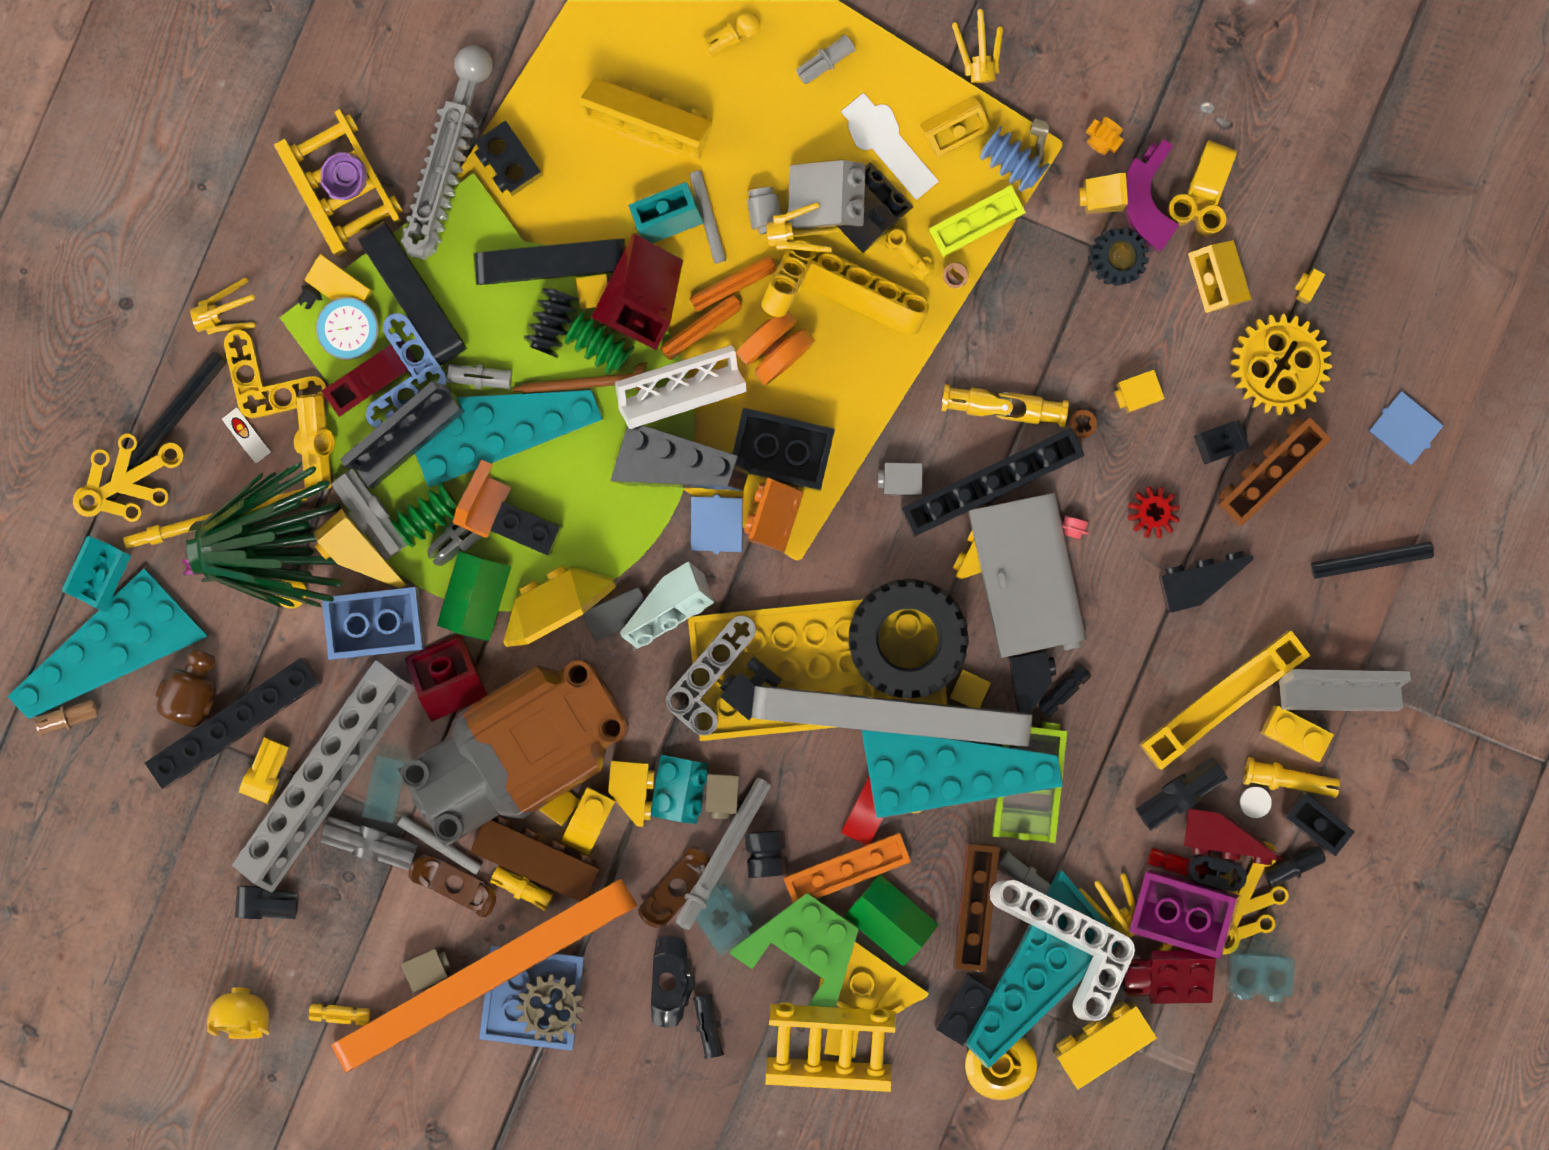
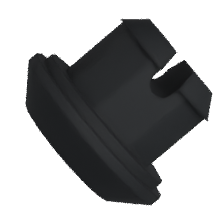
(309, 295)

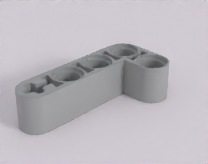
(715, 670)

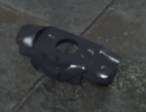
(670, 957)

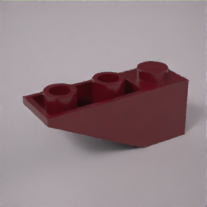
(366, 379)
(1221, 833)

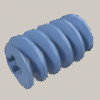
(1013, 160)

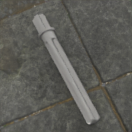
(702, 890)

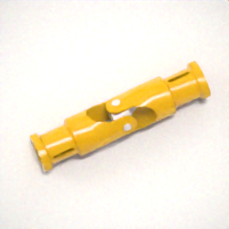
(984, 403)

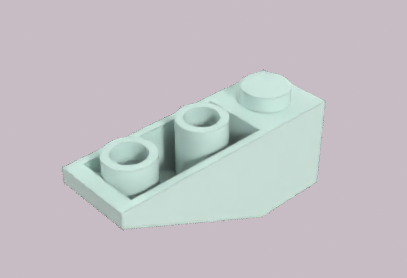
(671, 602)

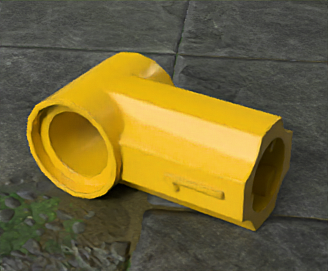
(262, 778)

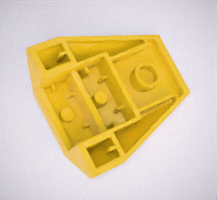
(554, 603)

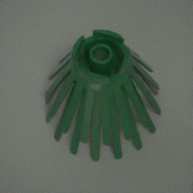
(239, 554)

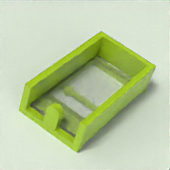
(1037, 812)

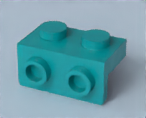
(96, 573)
(679, 789)

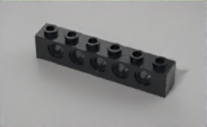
(992, 482)
(233, 723)

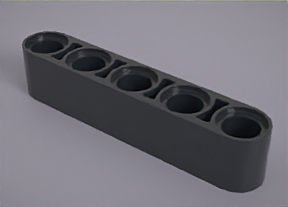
(547, 261)
(412, 293)

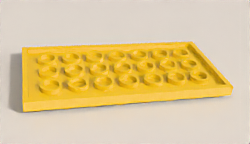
(809, 653)

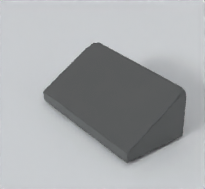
(613, 614)

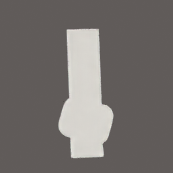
(878, 129)

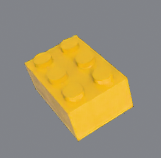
(1104, 1043)

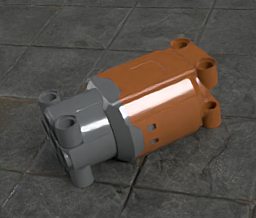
(515, 750)

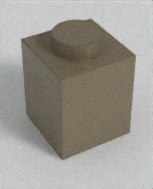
(721, 795)
(427, 969)

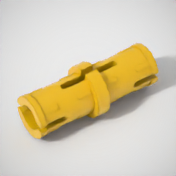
(522, 887)

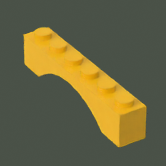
(1224, 699)

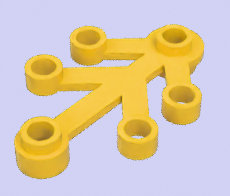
(123, 481)
(1249, 905)

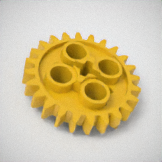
(1304, 380)

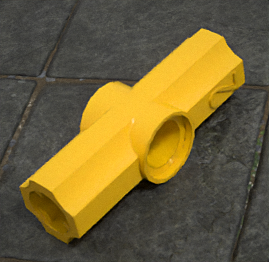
(313, 438)

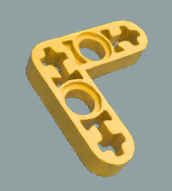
(255, 387)

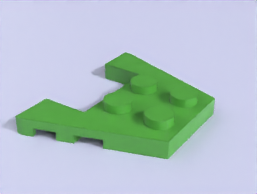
(811, 936)

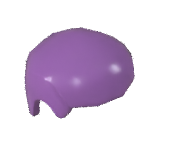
(343, 176)

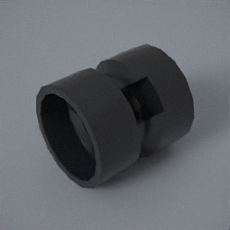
(766, 854)

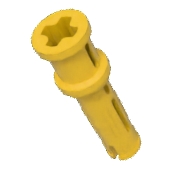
(1274, 776)

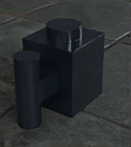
(740, 690)

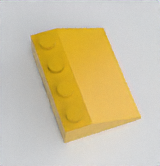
(645, 117)

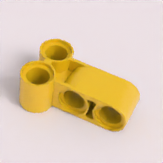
(1206, 189)

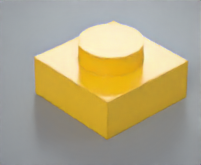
(1308, 285)

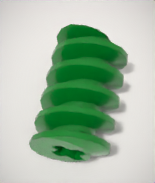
(598, 344)
(425, 515)

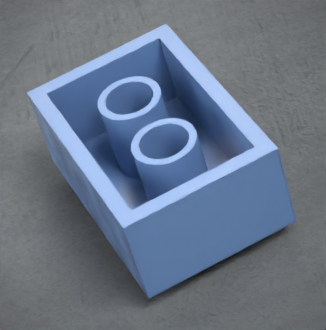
(373, 623)

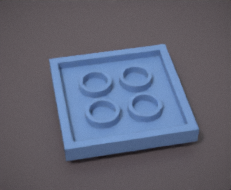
(499, 1007)

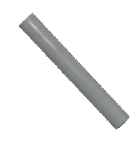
(708, 217)
(430, 839)

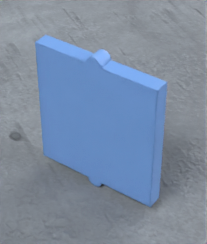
(1406, 428)
(717, 523)

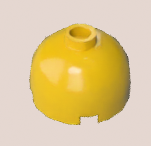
(239, 1015)

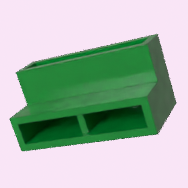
(473, 596)
(891, 920)

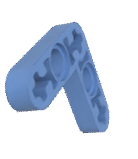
(417, 369)

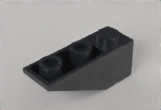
(1195, 586)

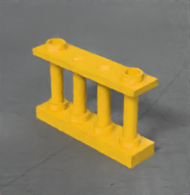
(324, 208)
(830, 1074)

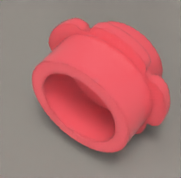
(1075, 527)

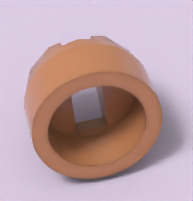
(951, 280)

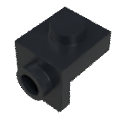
(1222, 441)

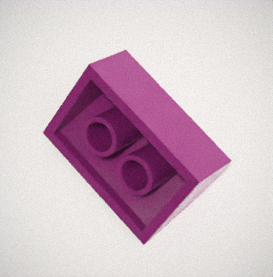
(1184, 913)

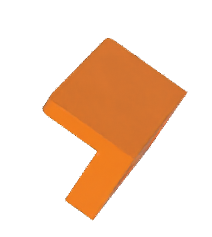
(481, 501)

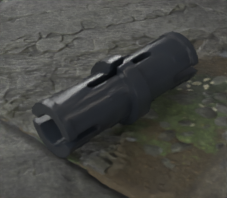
(708, 1026)

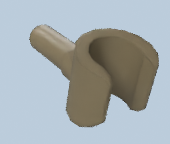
(1040, 128)

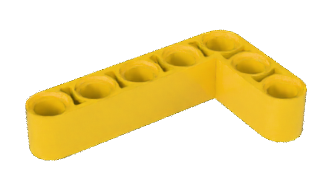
(847, 285)

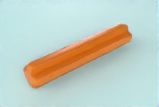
(733, 283)
(701, 327)

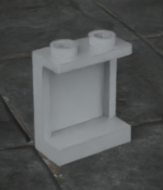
(835, 186)

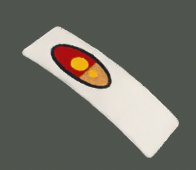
(246, 435)

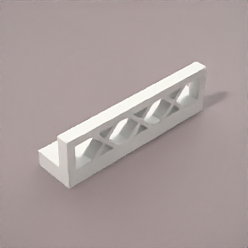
(680, 393)

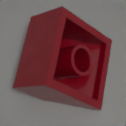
(445, 677)

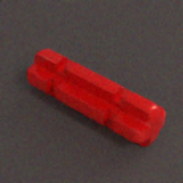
(1173, 862)

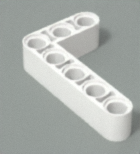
(1074, 935)

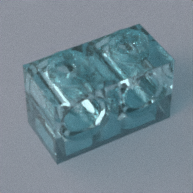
(1261, 967)

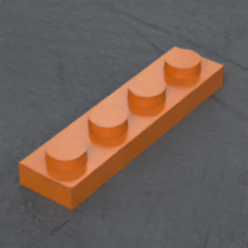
(848, 868)

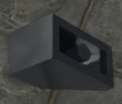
(1031, 679)

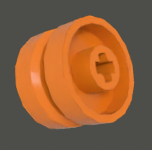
(777, 349)

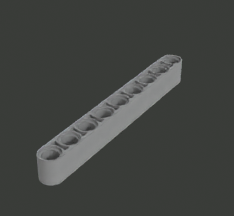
(891, 715)

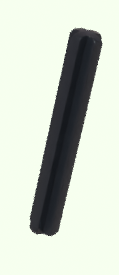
(1372, 560)

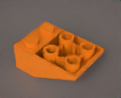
(774, 515)

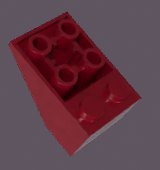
(641, 293)

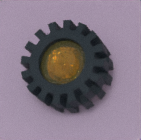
(1118, 256)

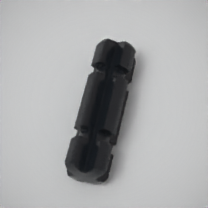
(1065, 690)

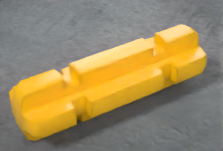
(339, 1014)

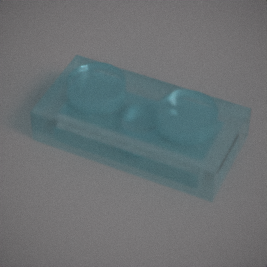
(384, 789)

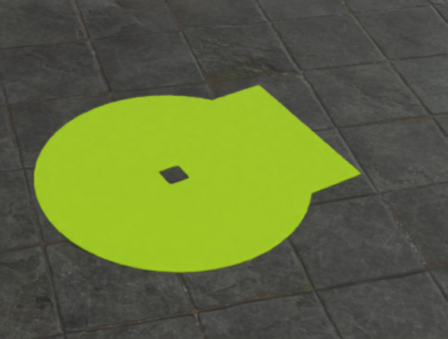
(560, 480)

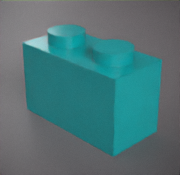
(666, 213)

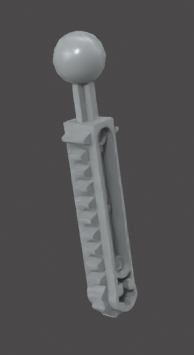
(472, 66)

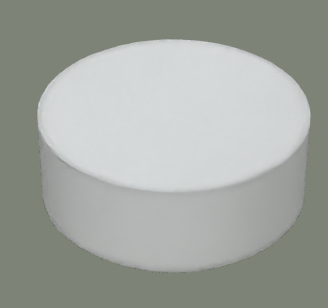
(1255, 802)

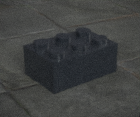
(784, 448)

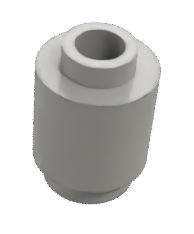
(762, 207)

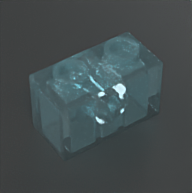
(728, 935)

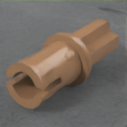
(66, 717)

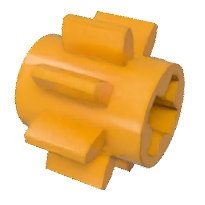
(1104, 136)

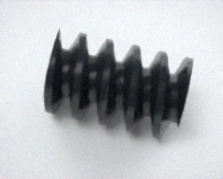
(550, 321)

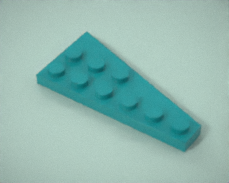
(502, 427)
(132, 633)
(936, 772)
(1034, 979)

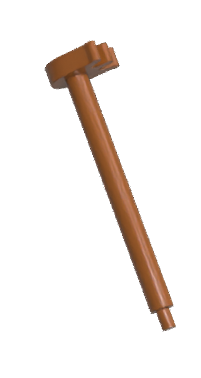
(579, 383)

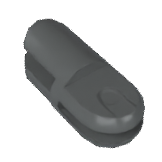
(451, 542)

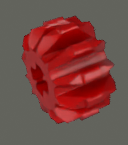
(1158, 503)

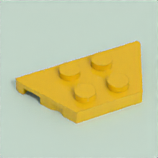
(875, 984)

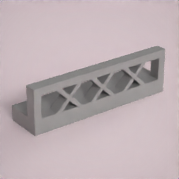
(1343, 690)

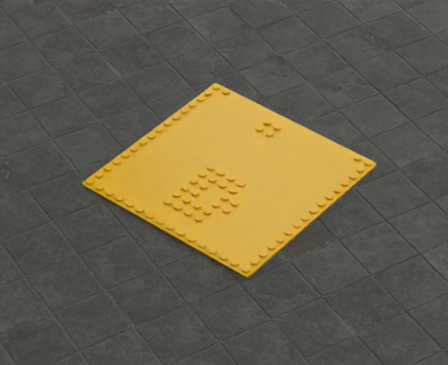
(758, 129)

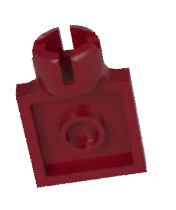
(1172, 977)

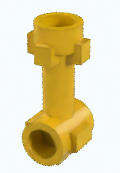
(897, 241)

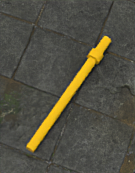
(157, 534)

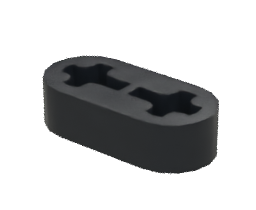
(1214, 879)

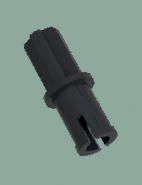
(1294, 866)

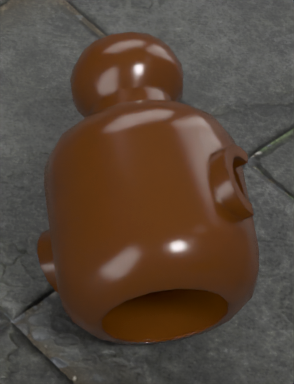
(187, 693)

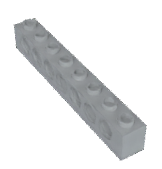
(323, 776)

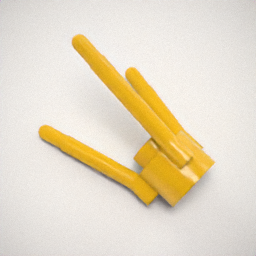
(982, 68)
(781, 233)
(207, 316)
(1121, 918)

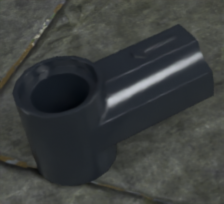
(256, 903)

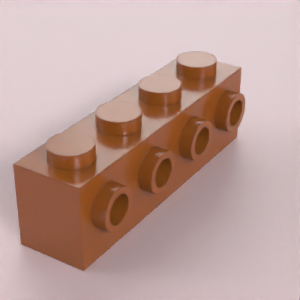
(1273, 472)

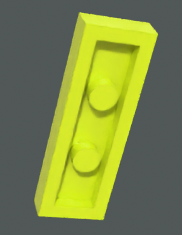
(976, 221)

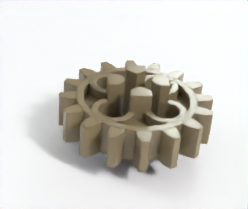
(557, 1025)

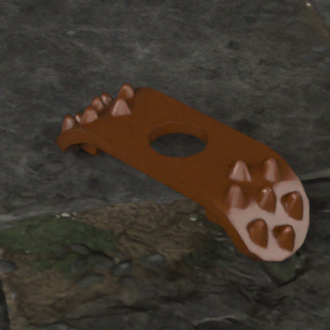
(433, 873)
(661, 904)

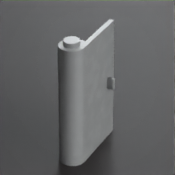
(1027, 575)

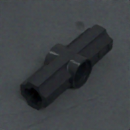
(1181, 793)

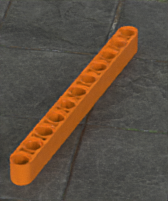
(484, 975)

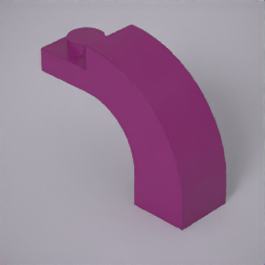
(1141, 211)

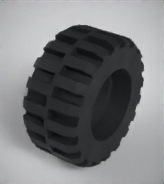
(951, 645)

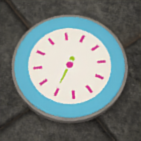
(347, 328)

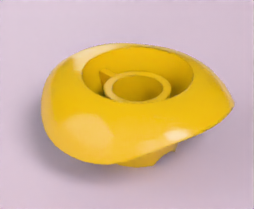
(1007, 1076)

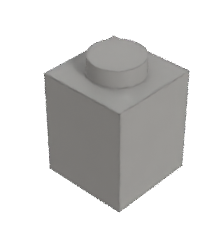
(901, 479)

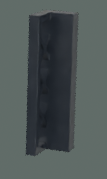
(403, 433)

